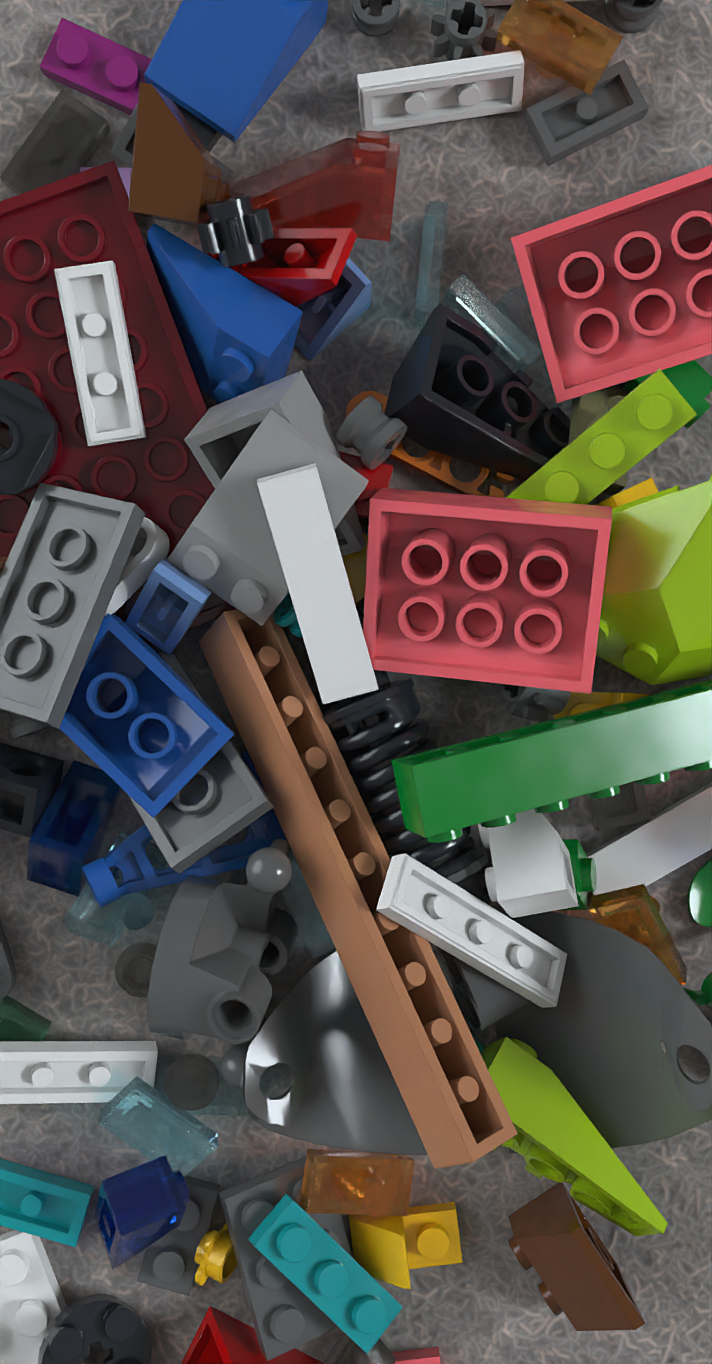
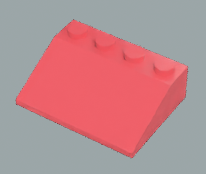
(623, 285)
(485, 588)

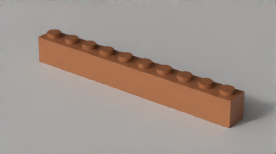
(345, 871)

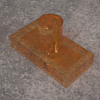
(560, 41)
(638, 917)
(356, 1183)

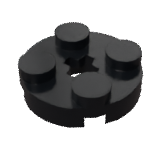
(33, 436)
(99, 1320)

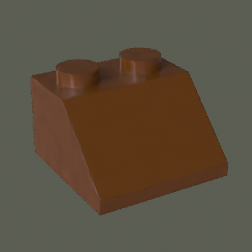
(170, 165)
(572, 1263)

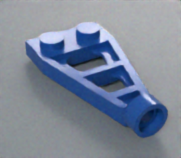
(141, 876)

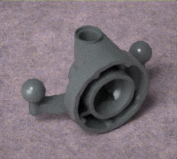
(218, 957)

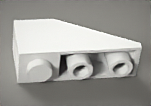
(529, 866)

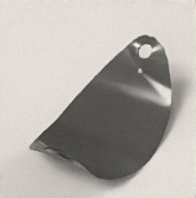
(597, 1041)

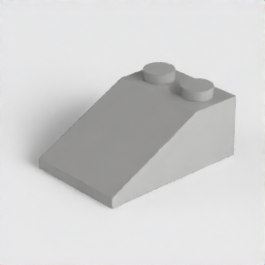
(230, 425)
(231, 539)

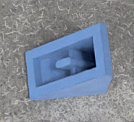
(333, 311)
(167, 606)

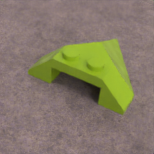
(660, 586)

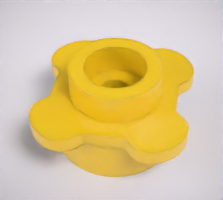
(215, 1257)

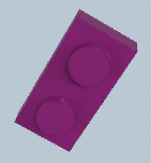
(95, 66)

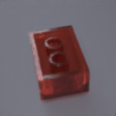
(332, 187)

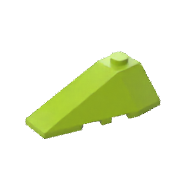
(562, 1140)

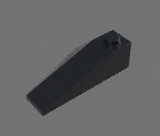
(470, 403)

